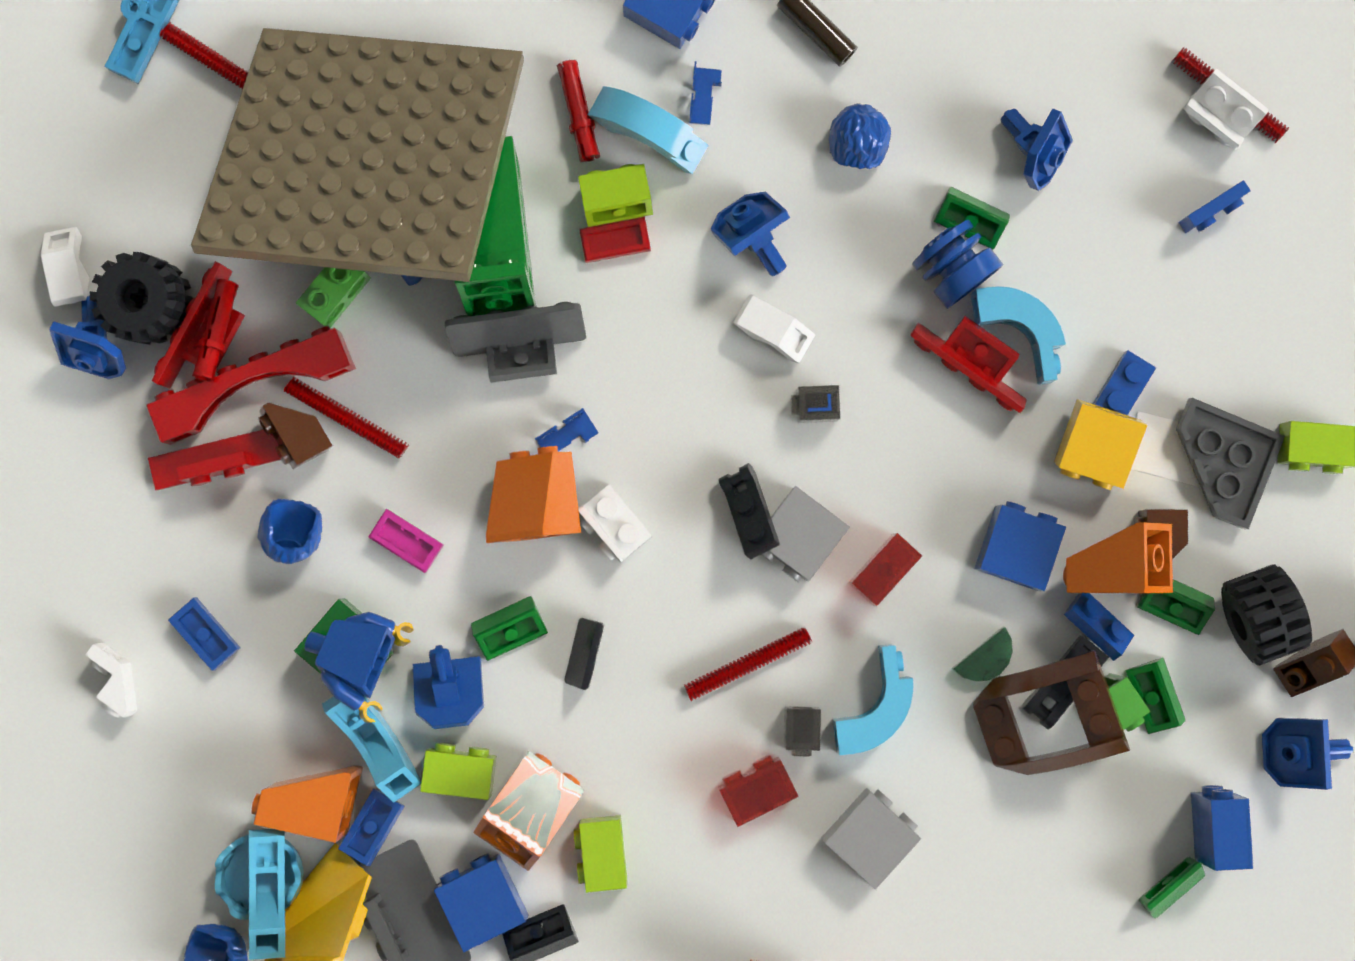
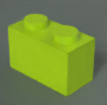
(615, 194)
(1318, 446)
(458, 772)
(602, 854)

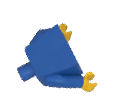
(354, 657)

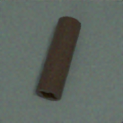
(819, 29)

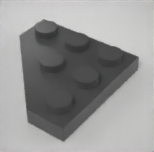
(1229, 459)

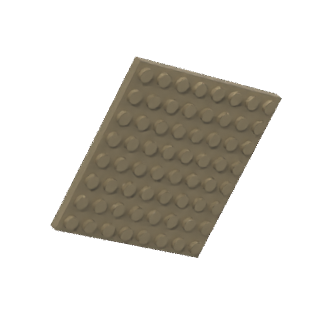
(361, 154)

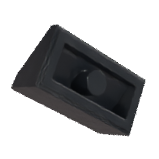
(584, 653)
(540, 935)

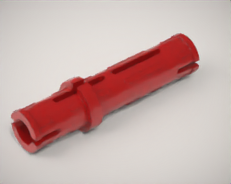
(576, 102)
(213, 338)

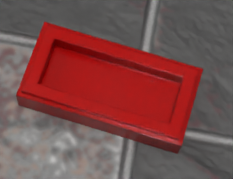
(615, 239)

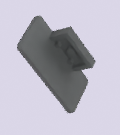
(517, 341)
(406, 909)

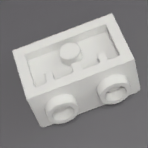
(1225, 109)
(613, 523)

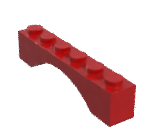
(187, 411)

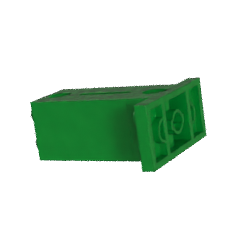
(502, 263)

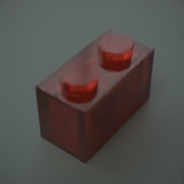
(885, 569)
(757, 790)

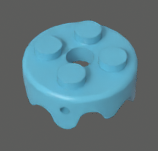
(233, 876)

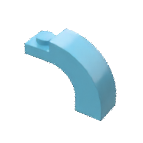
(644, 121)
(1027, 315)
(881, 721)
(378, 747)
(266, 894)

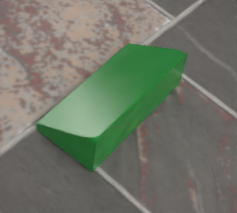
(985, 218)
(1183, 607)
(508, 628)
(1158, 693)
(1172, 887)

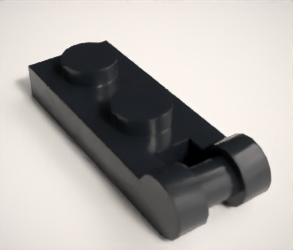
(749, 512)
(1060, 691)

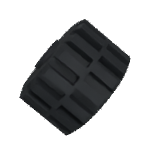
(122, 295)
(1266, 614)

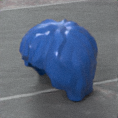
(859, 137)
(290, 530)
(215, 943)

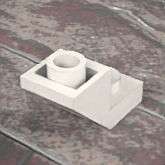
(62, 268)
(774, 327)
(119, 691)

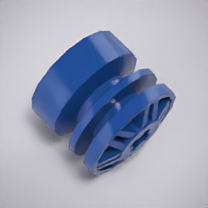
(957, 263)

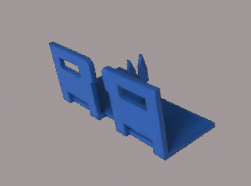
(702, 84)
(574, 428)

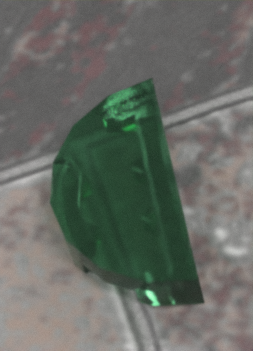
(988, 658)

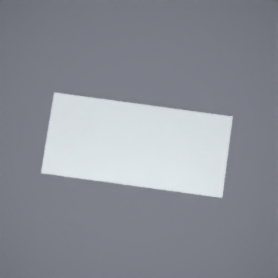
(1162, 451)

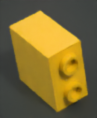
(1099, 445)

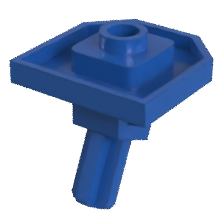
(1042, 145)
(749, 225)
(87, 345)
(448, 690)
(1300, 752)

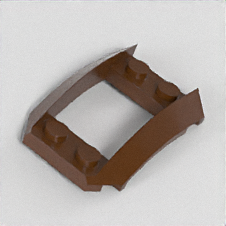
(1092, 703)

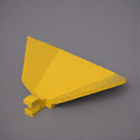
(326, 910)

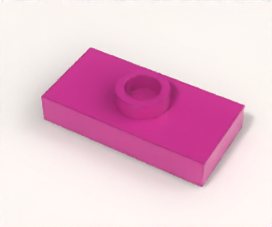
(406, 540)

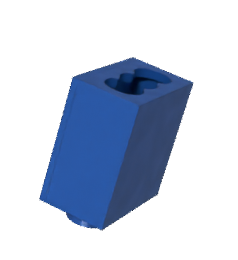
(668, 19)
(1020, 546)
(1221, 829)
(480, 901)

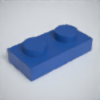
(1226, 201)
(1125, 383)
(1099, 625)
(204, 633)
(371, 827)

